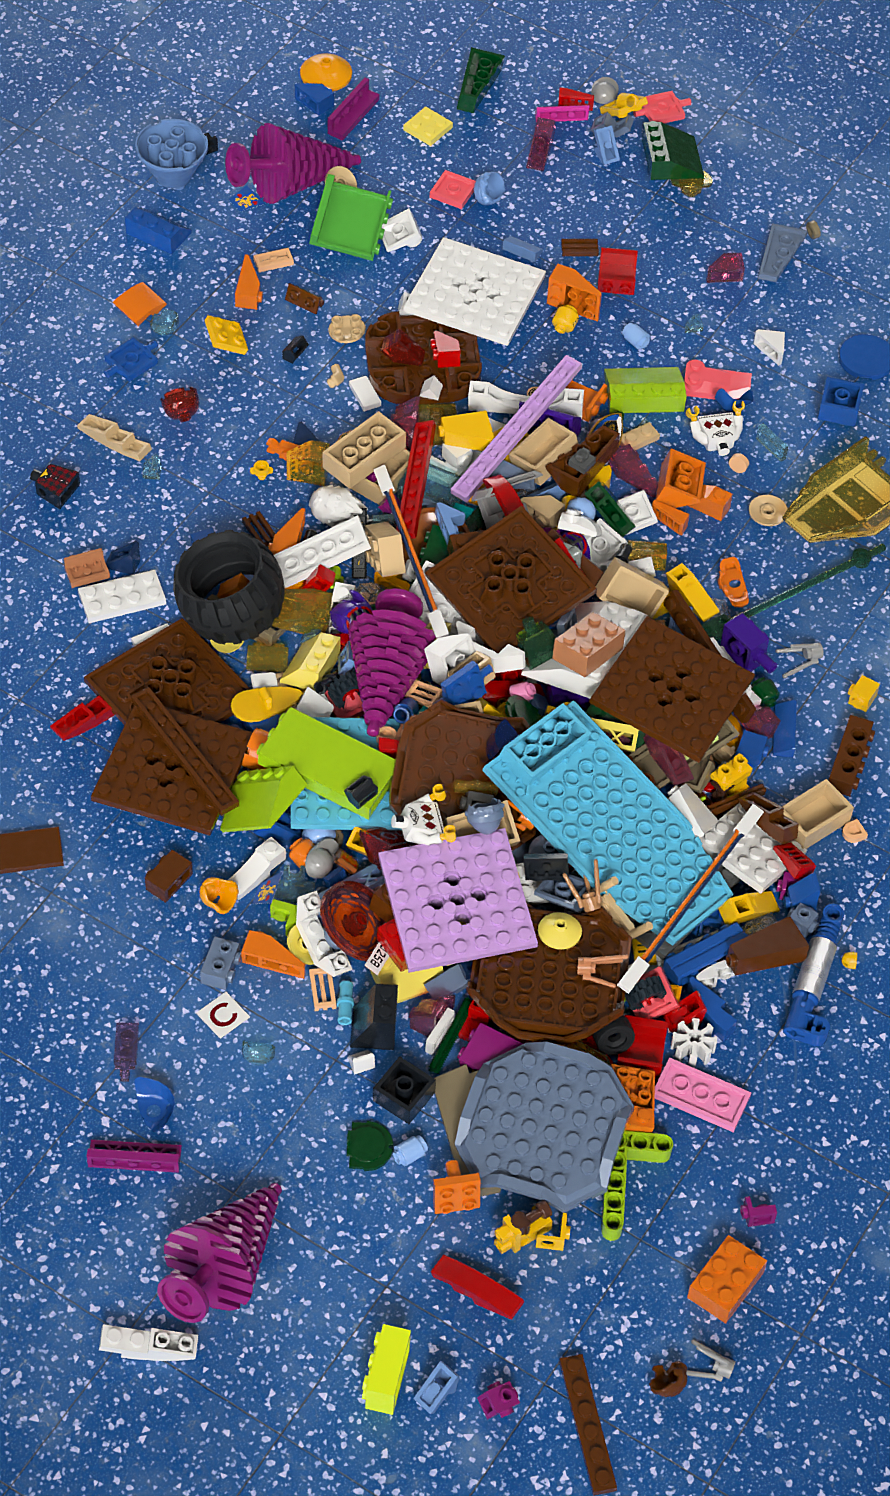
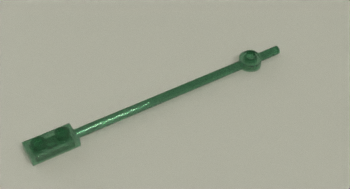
(860, 559)

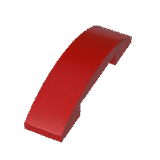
(504, 493)

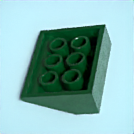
(670, 152)

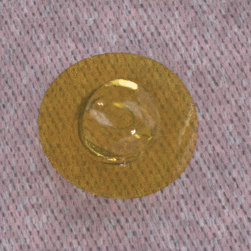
(693, 187)

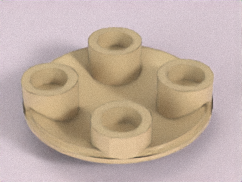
(346, 328)

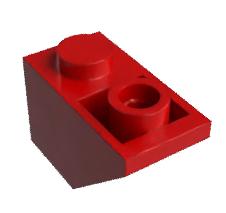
(445, 350)

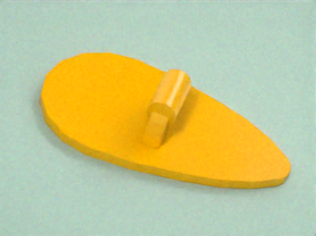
(263, 702)

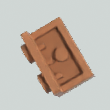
(86, 568)

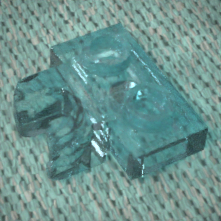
(293, 885)

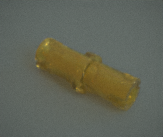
(464, 786)

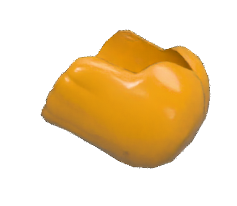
(225, 889)

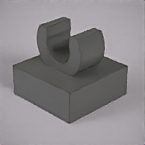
(582, 460)

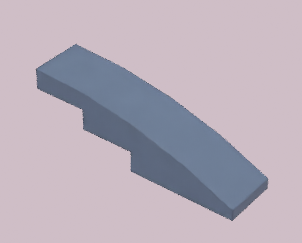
(447, 983)

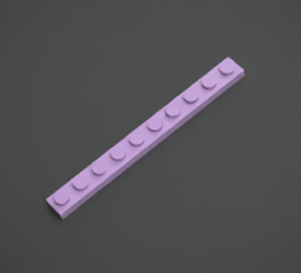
(516, 428)

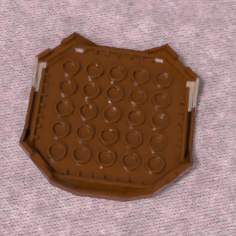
(444, 747)
(538, 988)

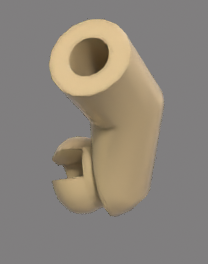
(337, 377)

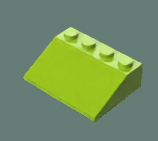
(645, 390)
(262, 797)

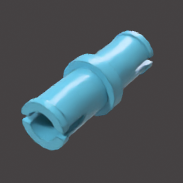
(345, 1003)

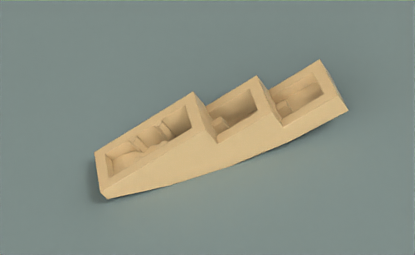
(111, 436)

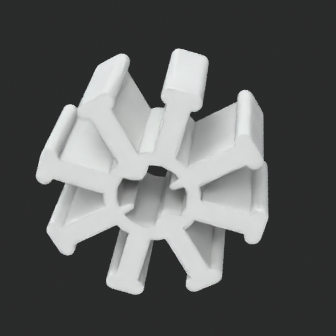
(694, 1042)

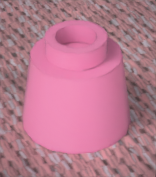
(524, 689)

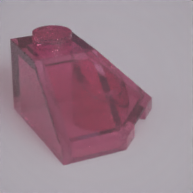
(405, 417)
(428, 1013)

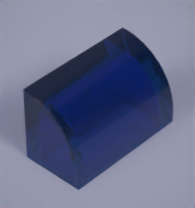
(499, 738)

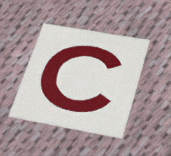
(223, 1015)

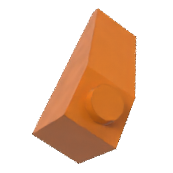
(248, 287)
(713, 502)
(289, 534)
(267, 953)

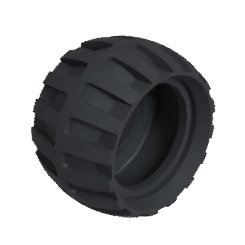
(219, 559)

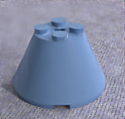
(172, 151)

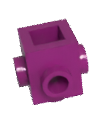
(499, 1400)

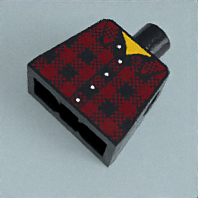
(55, 484)

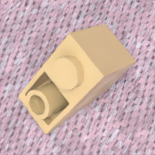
(544, 510)

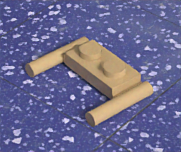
(617, 914)

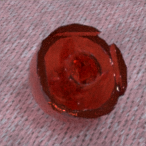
(181, 404)

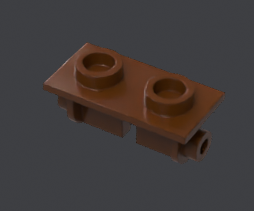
(303, 298)

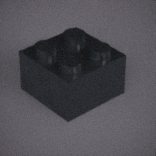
(404, 1090)

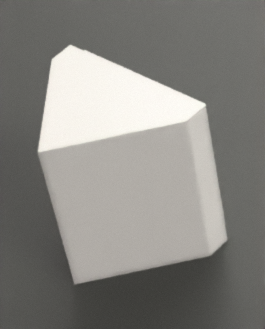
(431, 388)
(362, 1061)

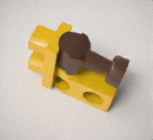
(730, 778)
(523, 1227)

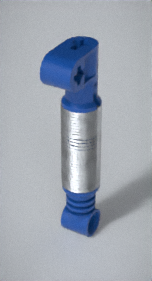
(812, 981)

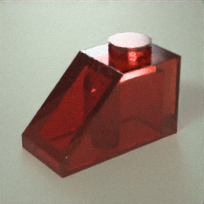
(402, 349)

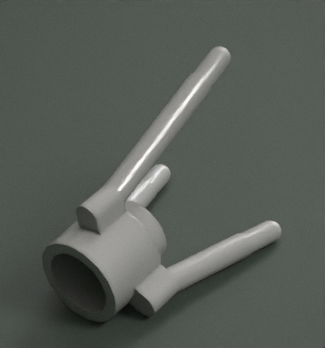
(810, 651)
(722, 1365)

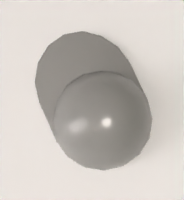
(605, 90)
(321, 858)

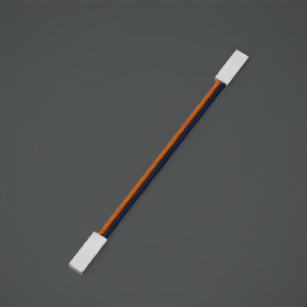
(435, 615)
(640, 966)

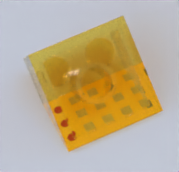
(306, 463)

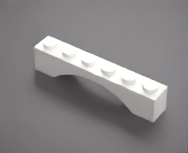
(489, 398)

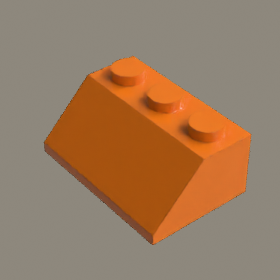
(680, 480)

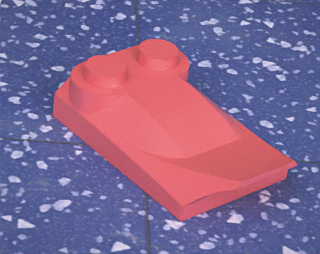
(706, 381)

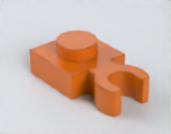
(280, 448)

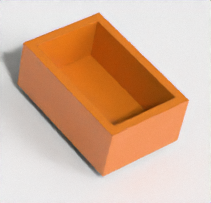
(727, 1279)

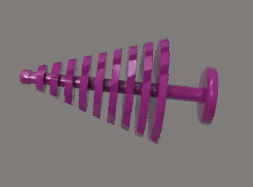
(283, 162)
(388, 653)
(218, 1257)

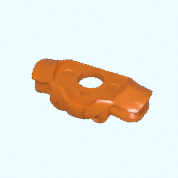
(729, 571)

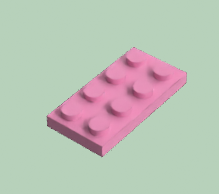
(701, 1095)

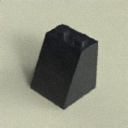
(375, 1018)

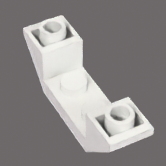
(506, 660)
(313, 936)

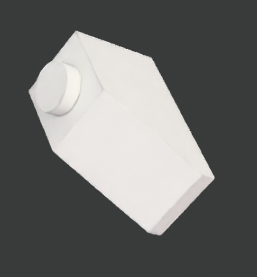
(456, 456)

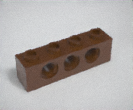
(850, 755)

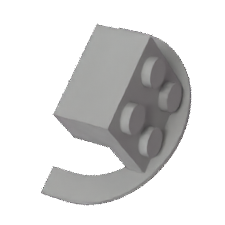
(489, 505)

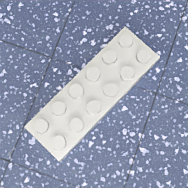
(324, 548)

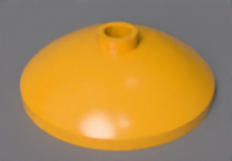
(327, 70)

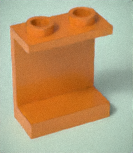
(592, 399)

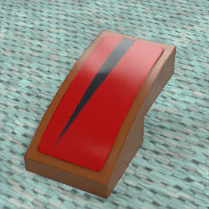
(346, 861)

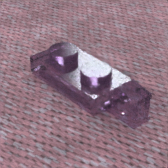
(126, 1049)

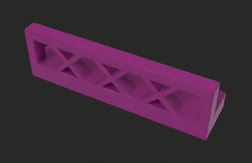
(352, 110)
(133, 1159)

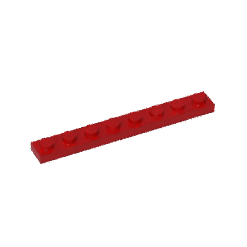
(417, 475)

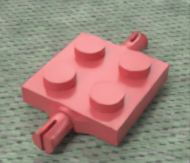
(663, 108)

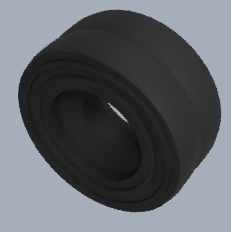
(618, 1043)

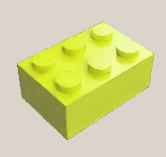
(386, 1369)

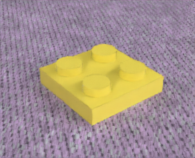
(428, 126)

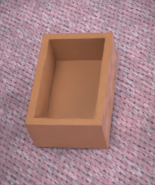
(588, 644)

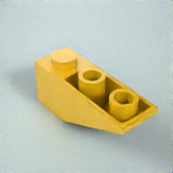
(694, 594)
(748, 907)

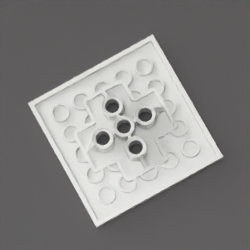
(475, 291)

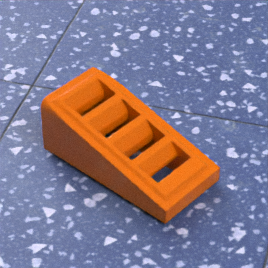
(671, 517)

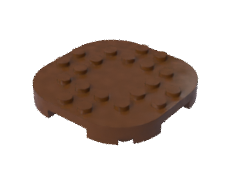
(404, 381)

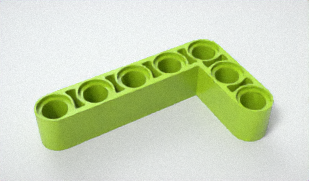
(626, 1152)

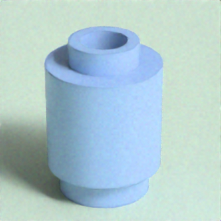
(636, 335)
(410, 1150)

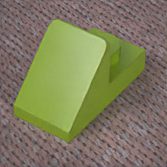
(284, 912)

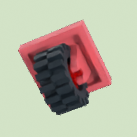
(345, 696)
(652, 995)

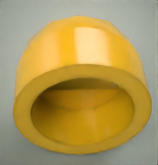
(849, 960)

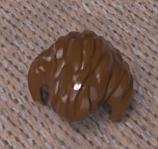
(669, 1382)

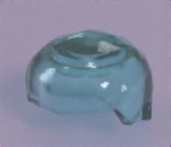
(165, 323)
(257, 1053)

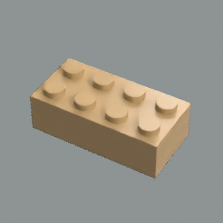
(364, 450)

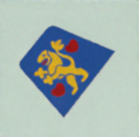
(245, 199)
(267, 889)

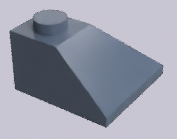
(560, 893)

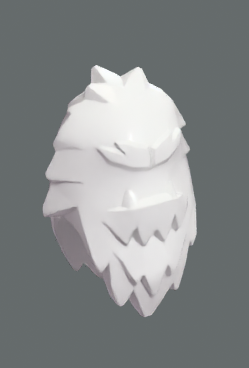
(334, 504)

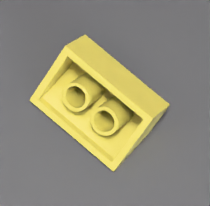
(312, 661)
(409, 984)

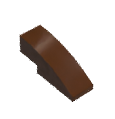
(772, 820)

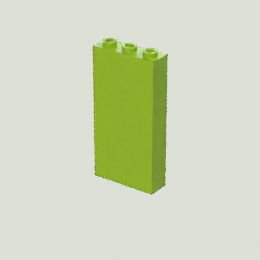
(326, 759)

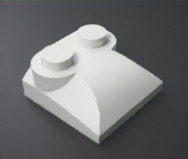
(401, 231)
(573, 521)
(604, 546)

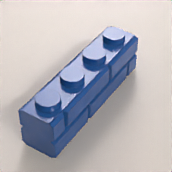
(701, 955)

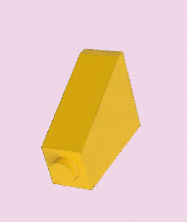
(467, 430)

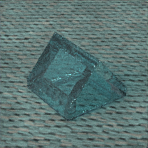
(152, 468)

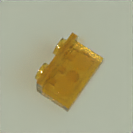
(657, 551)
(267, 658)

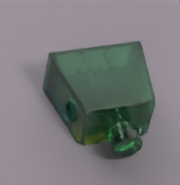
(536, 642)

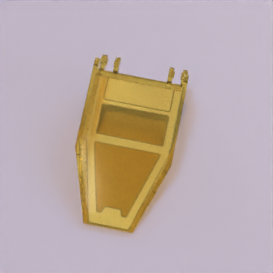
(843, 498)

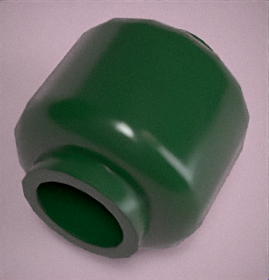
(766, 690)

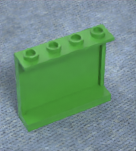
(350, 219)

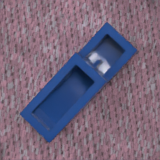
(722, 1022)

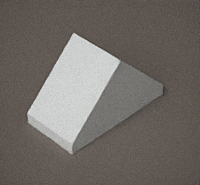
(771, 344)

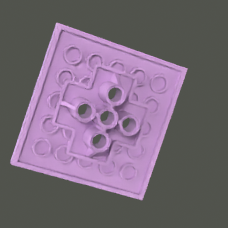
(481, 869)

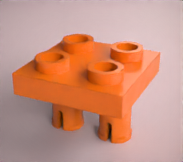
(456, 1190)

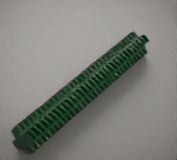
(450, 1037)

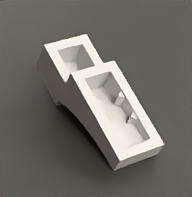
(258, 867)

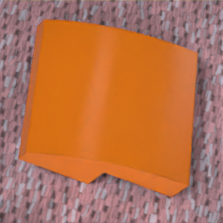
(139, 303)

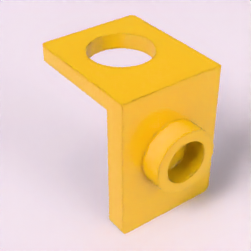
(558, 1242)

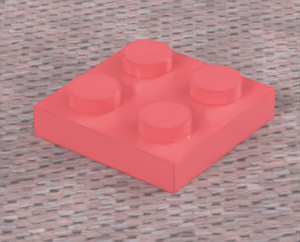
(453, 189)

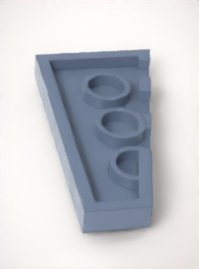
(780, 249)

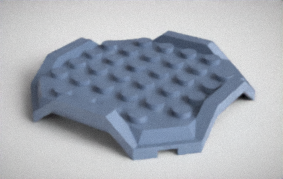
(544, 1124)

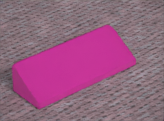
(563, 113)

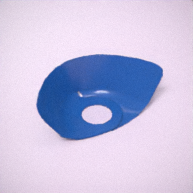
(727, 401)
(150, 1093)

